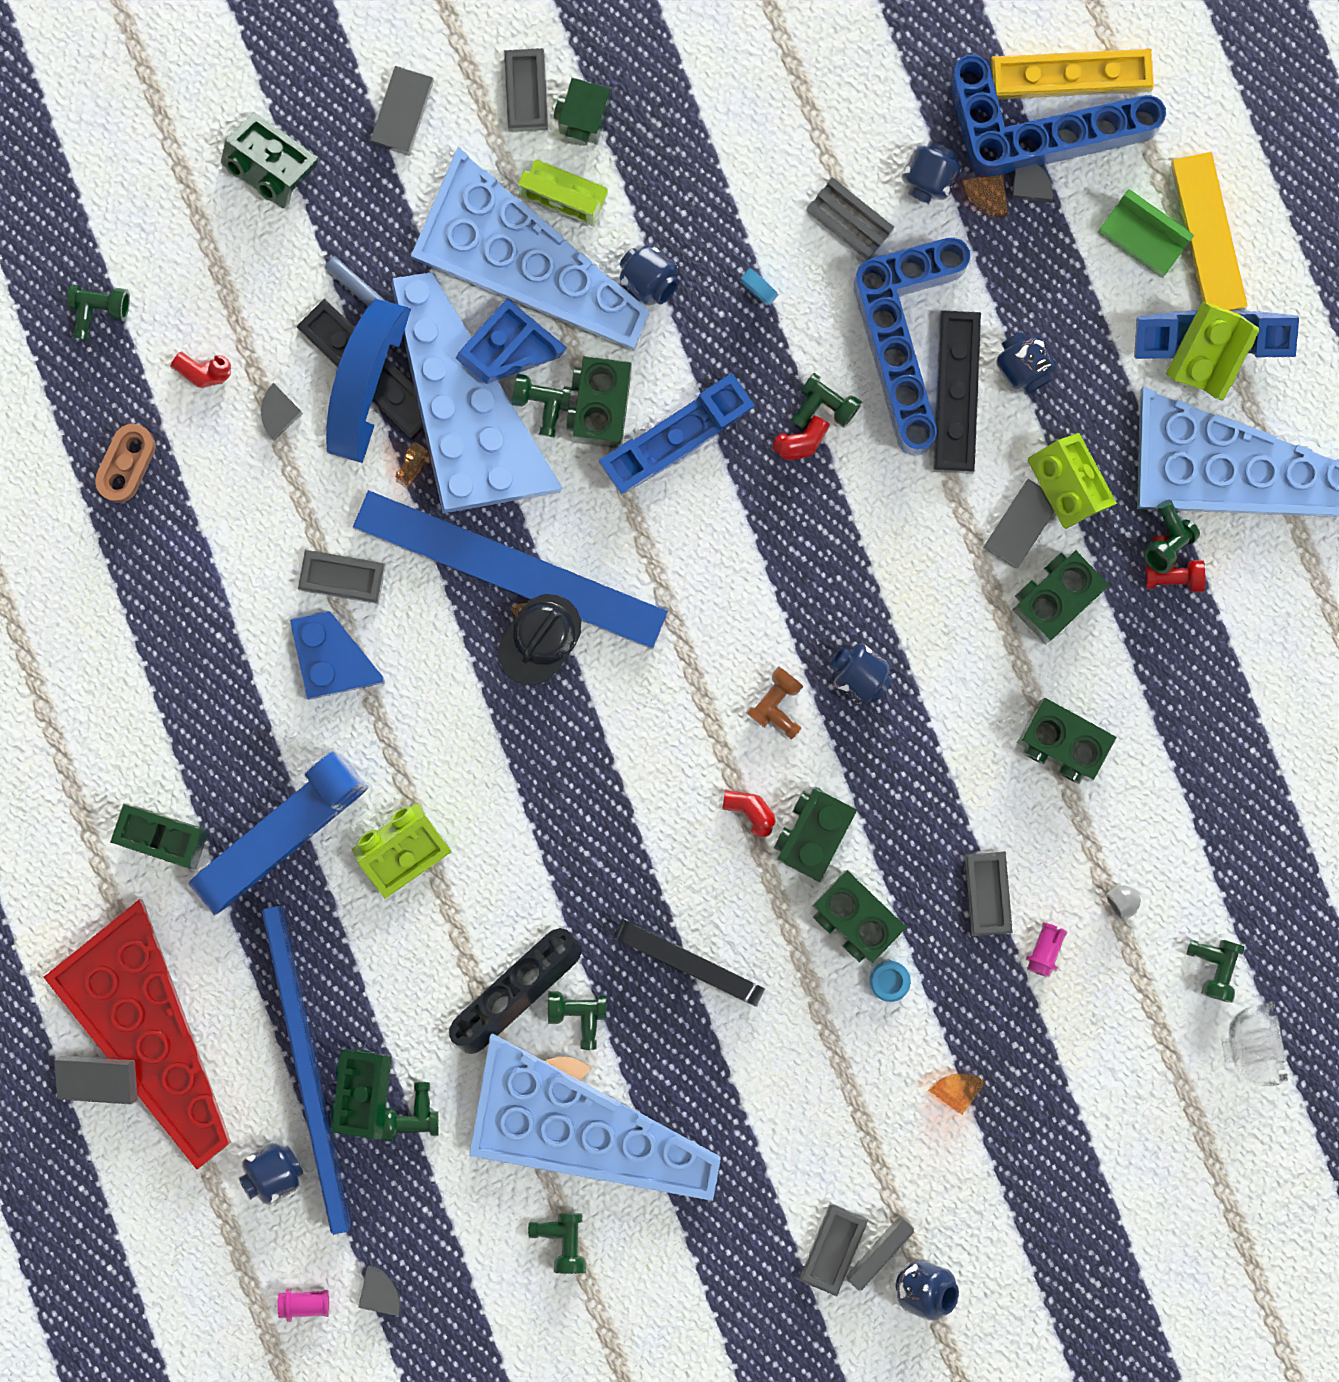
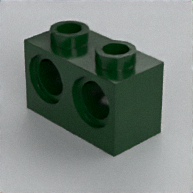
(610, 403)
(1065, 603)
(1069, 730)
(159, 836)
(864, 909)

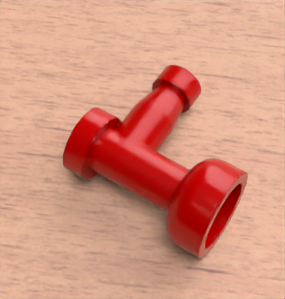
(1193, 575)

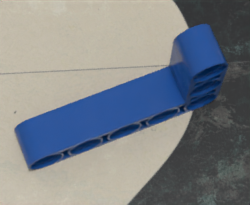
(1042, 131)
(898, 336)
(330, 790)

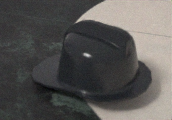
(539, 639)

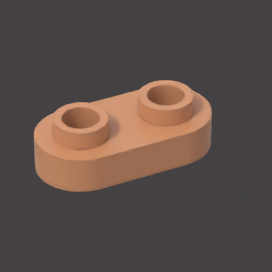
(121, 462)

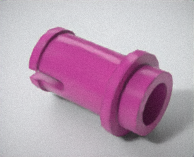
(1046, 950)
(303, 1304)

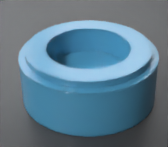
(758, 287)
(889, 981)

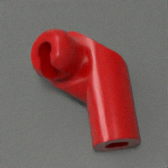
(202, 374)
(804, 444)
(754, 808)

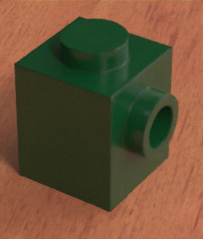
(582, 112)

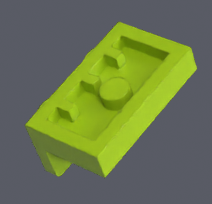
(563, 192)
(1213, 350)
(1071, 480)
(400, 849)

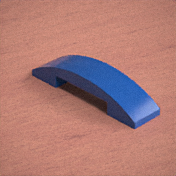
(1162, 333)
(358, 377)
(677, 435)

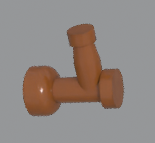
(767, 709)

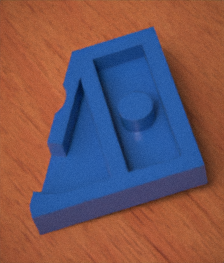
(508, 345)
(330, 657)

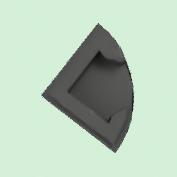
(1032, 184)
(277, 412)
(379, 1293)

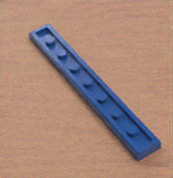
(508, 568)
(307, 1070)

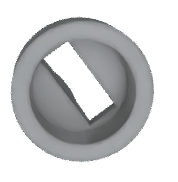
(1123, 901)

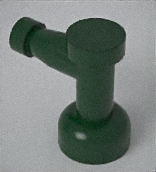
(115, 303)
(819, 393)
(553, 400)
(1162, 555)
(1226, 958)
(588, 1010)
(422, 1121)
(567, 1230)

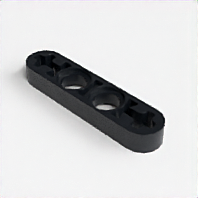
(689, 962)
(519, 995)

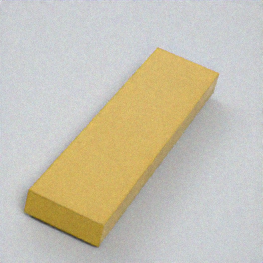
(1072, 74)
(1208, 222)

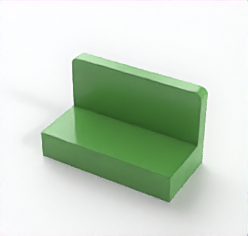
(1145, 233)

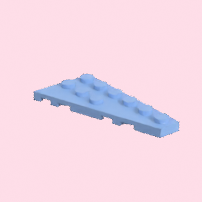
(508, 249)
(470, 427)
(1226, 465)
(561, 1125)

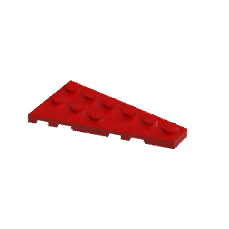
(132, 1012)

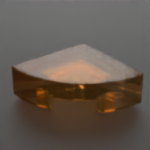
(987, 195)
(415, 459)
(957, 1090)

